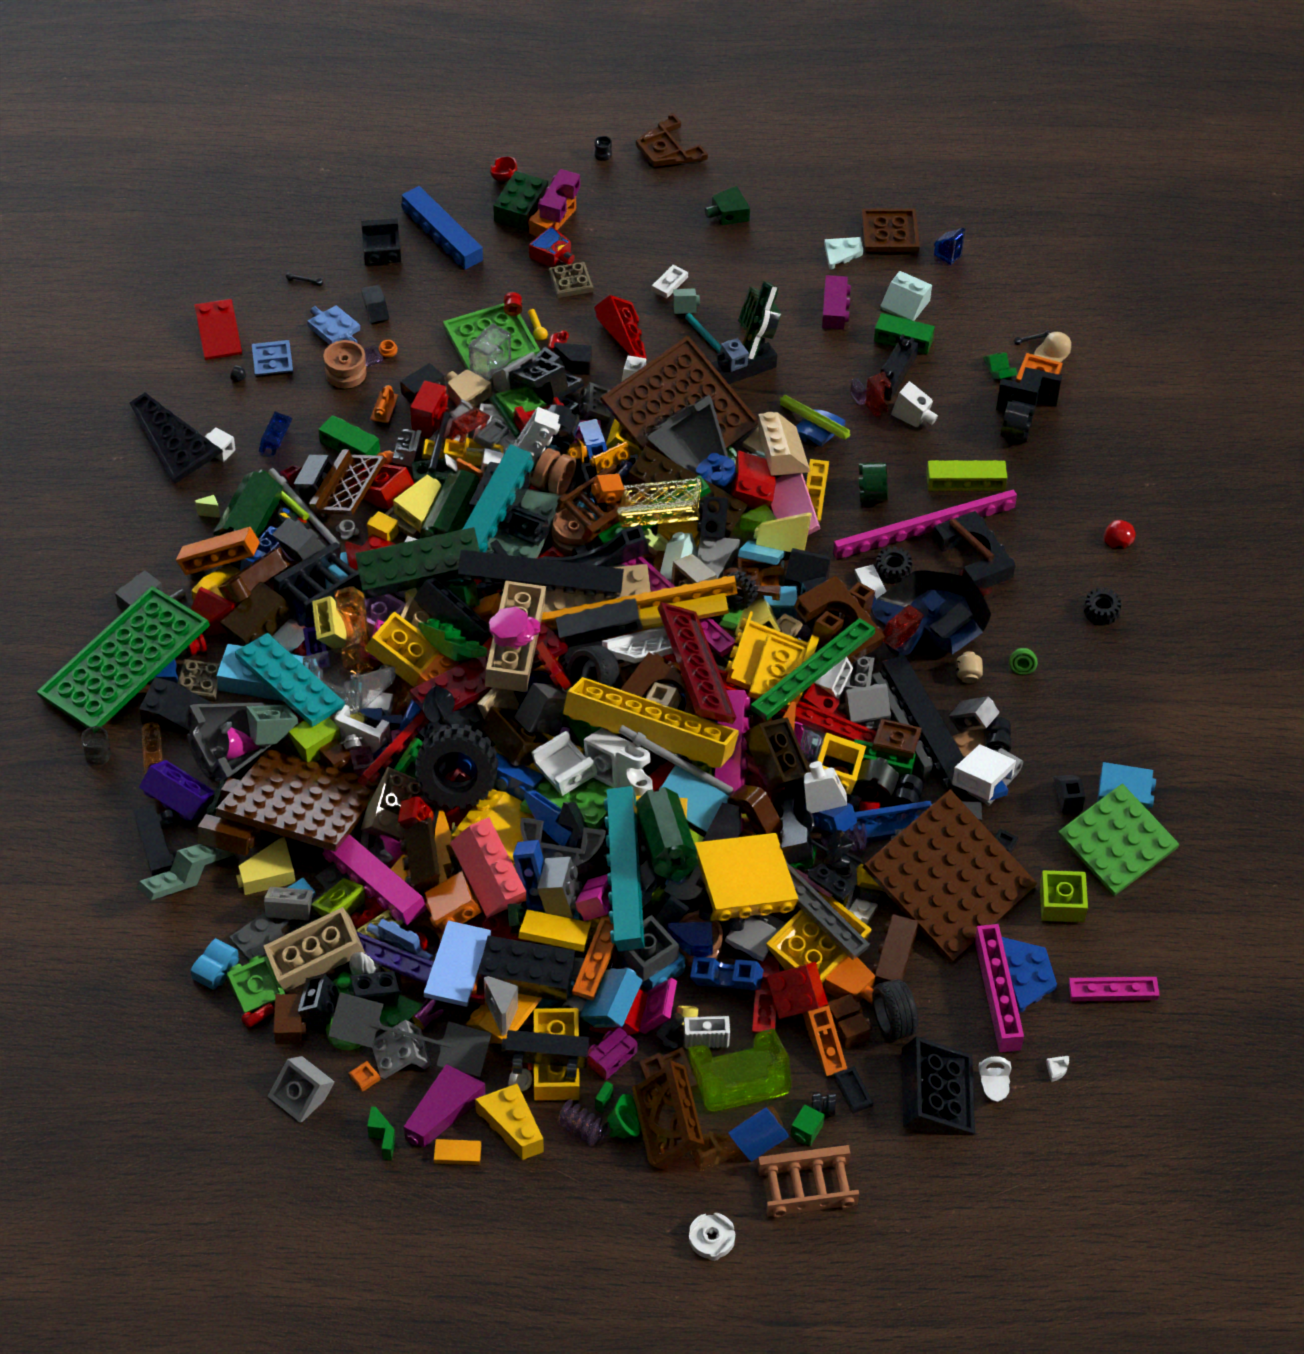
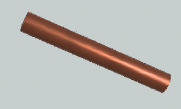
(971, 539)

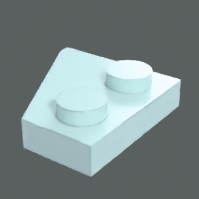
(842, 250)

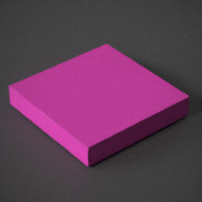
(658, 1005)

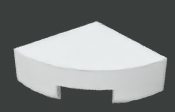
(1057, 1067)

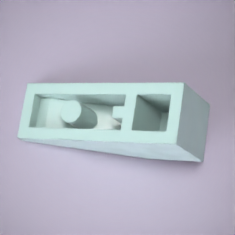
(678, 547)

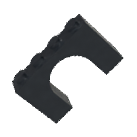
(984, 572)

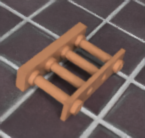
(805, 1160)

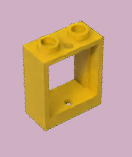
(845, 751)

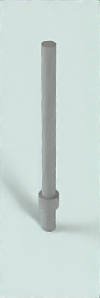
(312, 517)
(639, 739)

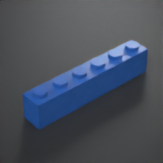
(442, 227)

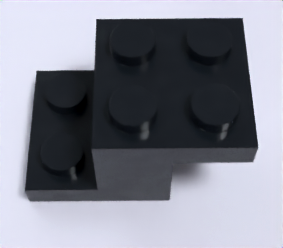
(547, 378)
(1034, 388)

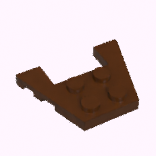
(662, 148)
(757, 573)

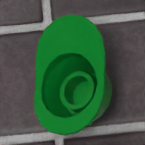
(624, 1118)

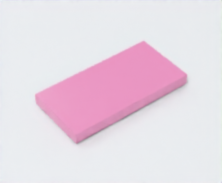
(793, 498)

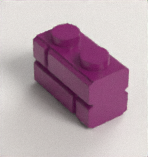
(611, 1053)

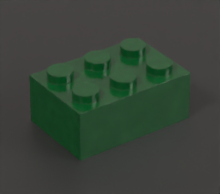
(519, 200)

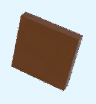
(896, 738)

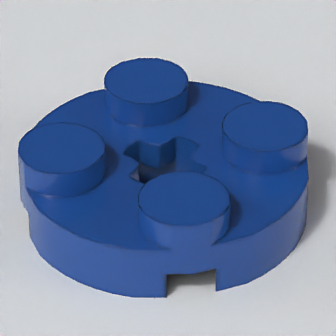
(717, 462)

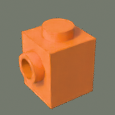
(607, 488)

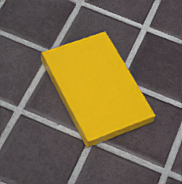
(554, 930)

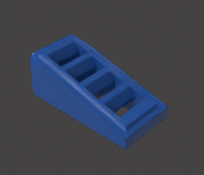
(412, 711)

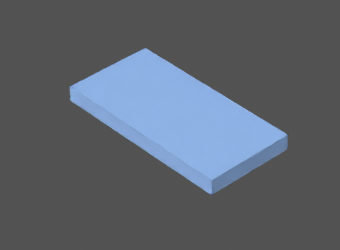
(457, 963)

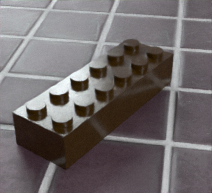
(654, 467)

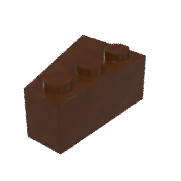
(895, 949)

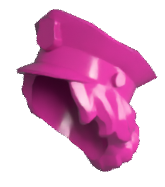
(513, 627)

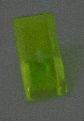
(755, 517)

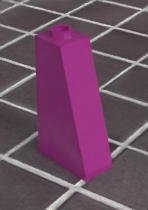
(442, 1105)

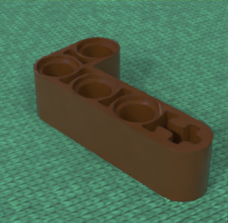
(239, 586)
(758, 810)

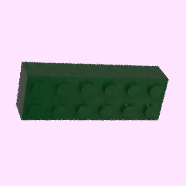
(413, 562)

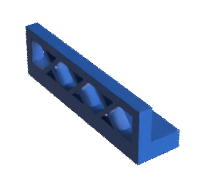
(885, 827)

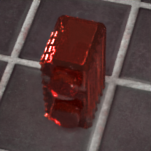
(902, 626)

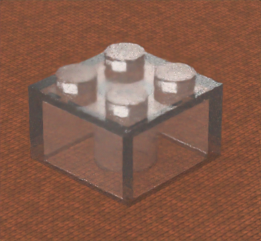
(490, 351)

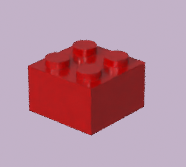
(428, 408)
(797, 990)

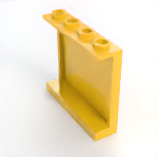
(749, 649)
(746, 876)

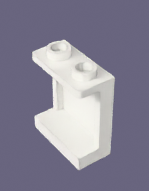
(372, 736)
(563, 763)
(983, 771)

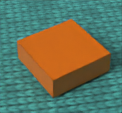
(364, 1076)

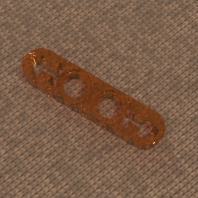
(151, 757)

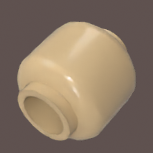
(969, 667)

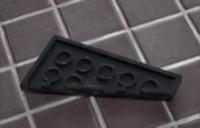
(175, 441)

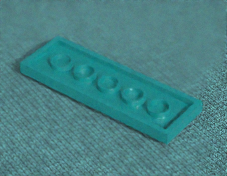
(289, 679)

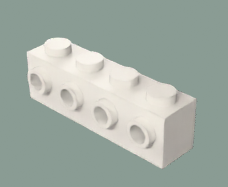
(538, 433)

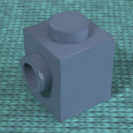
(735, 353)

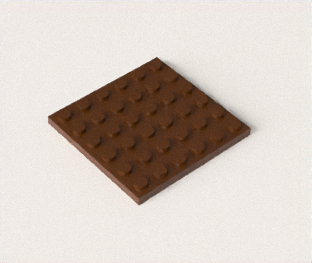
(670, 384)
(298, 800)
(949, 875)

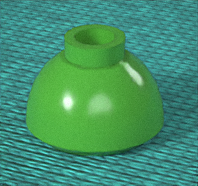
(1023, 661)

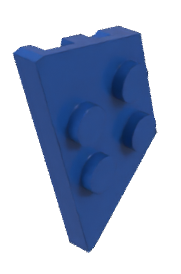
(1029, 972)

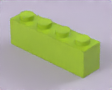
(966, 475)

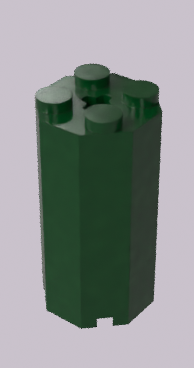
(251, 504)
(452, 505)
(666, 834)

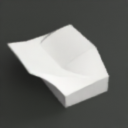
(290, 635)

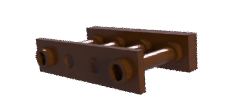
(605, 519)

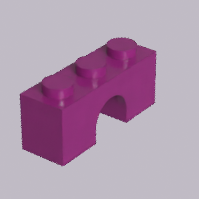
(554, 203)

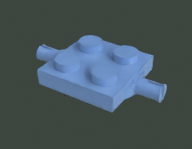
(333, 325)
(394, 935)

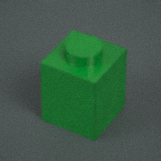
(807, 1125)

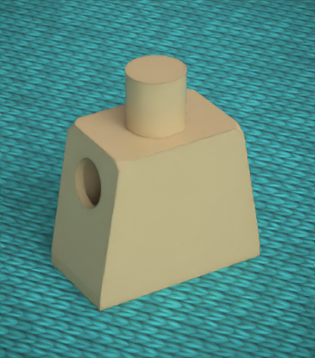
(468, 387)

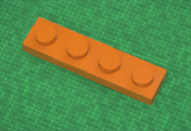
(595, 961)

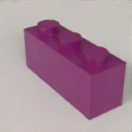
(836, 302)

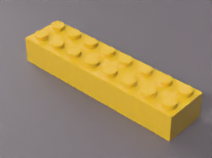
(661, 724)

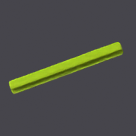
(815, 417)

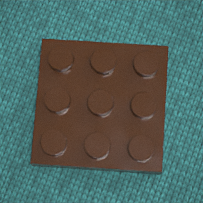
(890, 230)

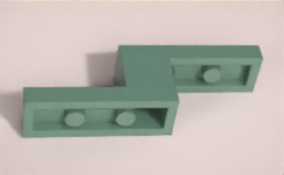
(184, 871)

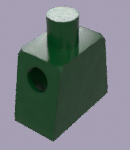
(729, 207)

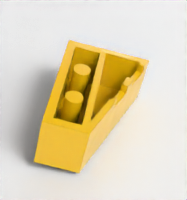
(512, 1119)

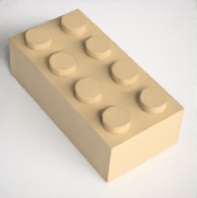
(313, 949)

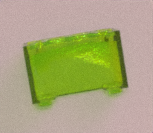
(742, 1075)

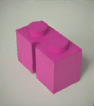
(594, 898)

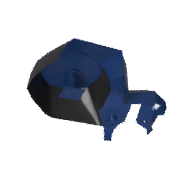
(934, 596)

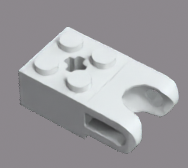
(618, 761)

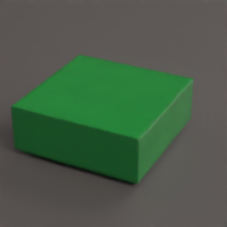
(604, 1097)

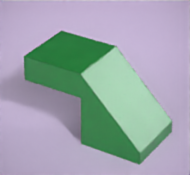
(999, 365)
(380, 1128)

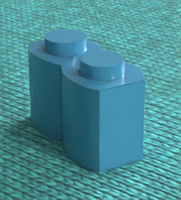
(214, 964)

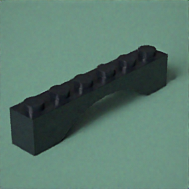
(623, 547)
(795, 837)

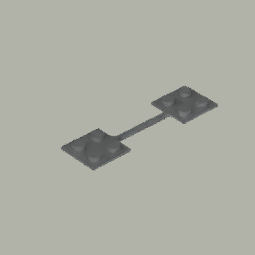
(263, 931)
(359, 1020)

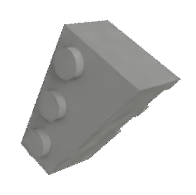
(718, 553)

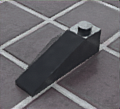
(725, 824)

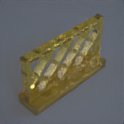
(660, 511)

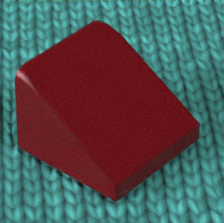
(291, 474)

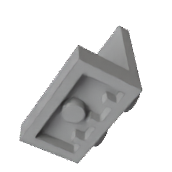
(397, 1051)

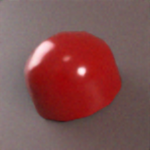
(503, 169)
(1119, 534)

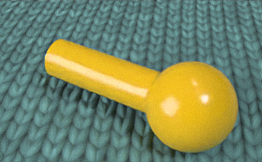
(539, 333)

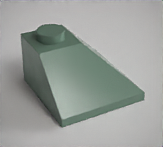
(269, 723)

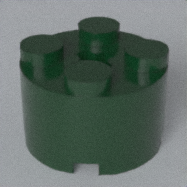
(873, 482)

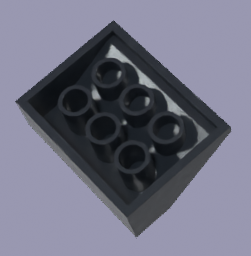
(937, 1088)

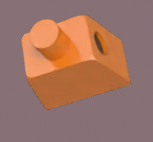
(851, 978)

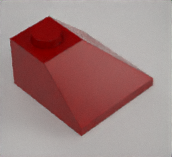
(212, 608)

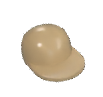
(1055, 347)

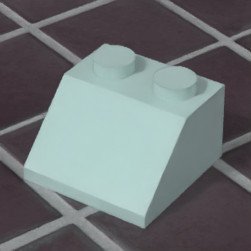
(906, 296)

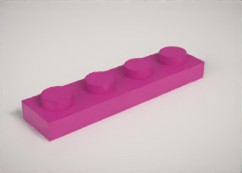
(1113, 988)

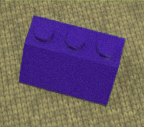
(176, 790)

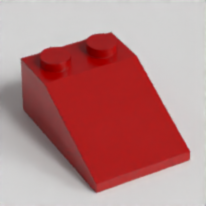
(218, 329)
(753, 481)
(387, 485)

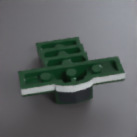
(759, 316)

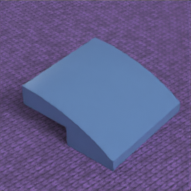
(272, 357)

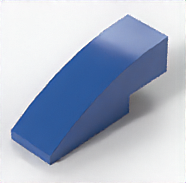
(549, 813)

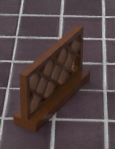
(337, 479)

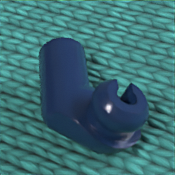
(625, 468)

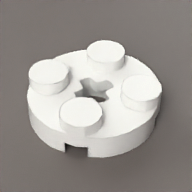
(712, 1248)

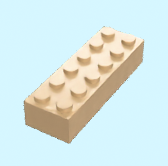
(634, 583)
(507, 666)

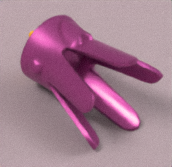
(422, 1019)

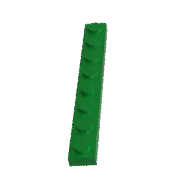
(812, 669)

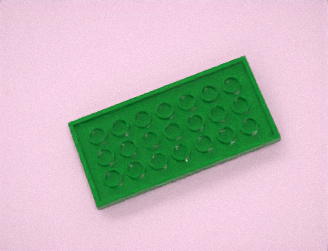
(123, 658)

